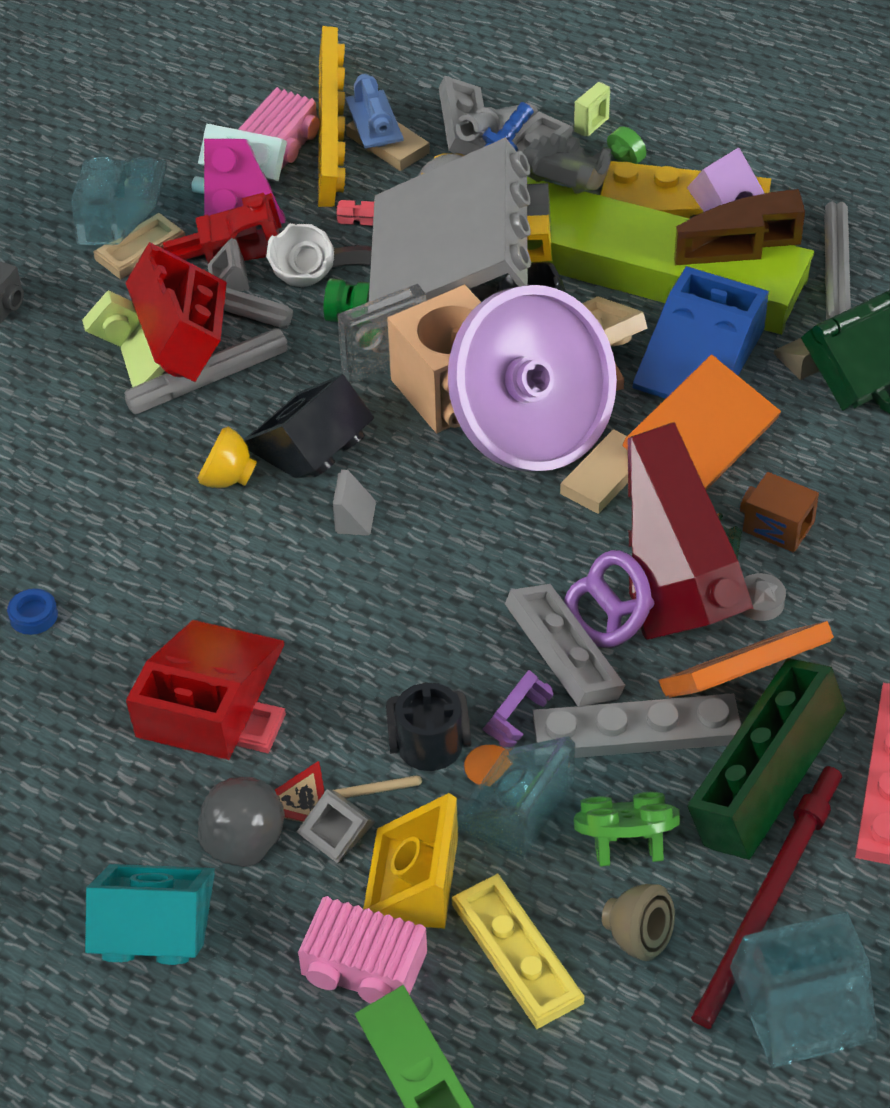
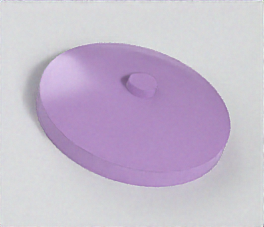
(532, 378)

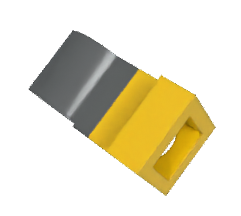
(539, 220)

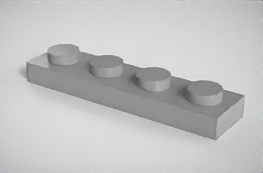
(642, 725)

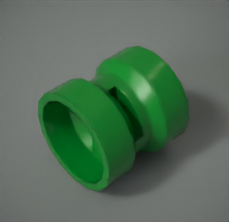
(343, 297)

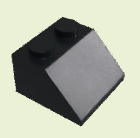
(312, 428)

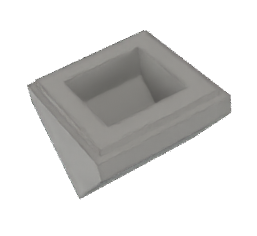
(230, 266)

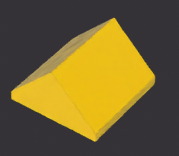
(415, 864)

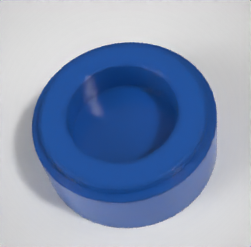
(32, 611)

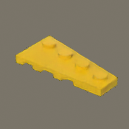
(656, 187)

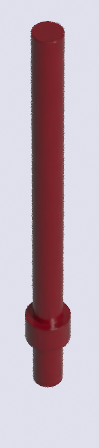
(809, 816)

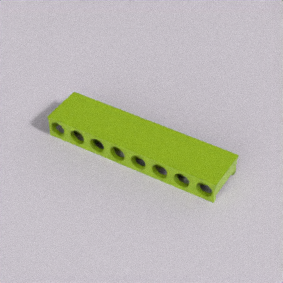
(635, 249)

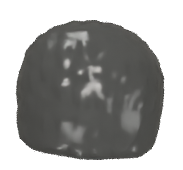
(240, 821)

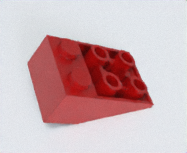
(202, 688)

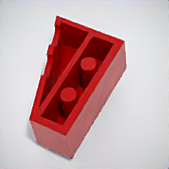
(177, 310)

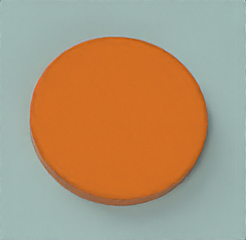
(480, 761)

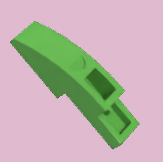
(411, 1053)

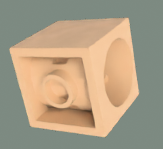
(421, 352)

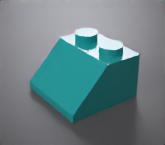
(148, 912)

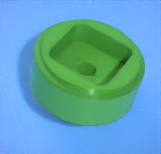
(626, 145)

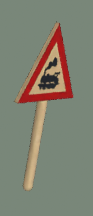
(305, 789)

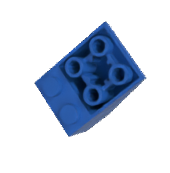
(701, 319)

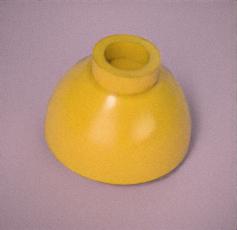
(227, 461)

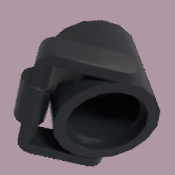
(429, 725)

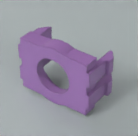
(527, 686)

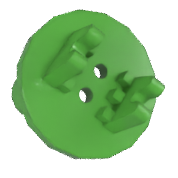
(643, 817)

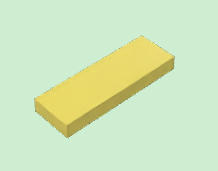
(517, 951)

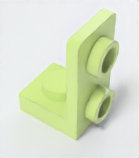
(117, 322)

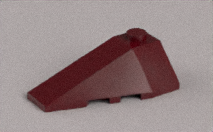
(679, 538)

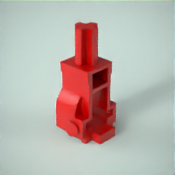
(234, 223)

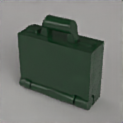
(855, 353)

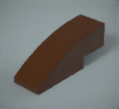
(741, 229)

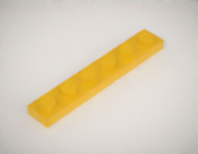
(332, 127)

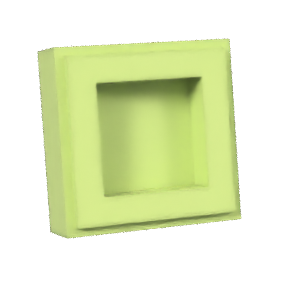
(592, 109)

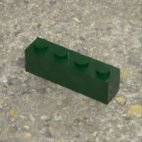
(767, 758)

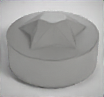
(766, 595)

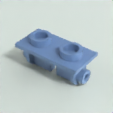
(372, 114)

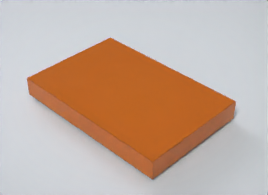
(715, 417)
(746, 660)

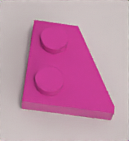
(231, 175)

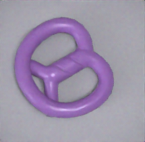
(610, 602)

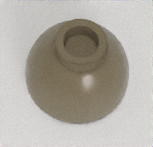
(641, 920)

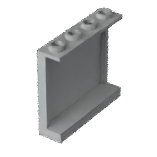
(454, 225)

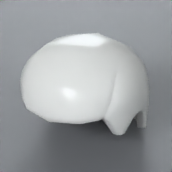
(300, 254)

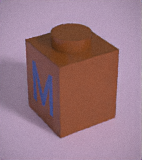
(779, 511)

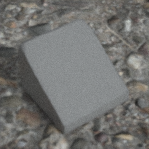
(352, 506)
(335, 825)

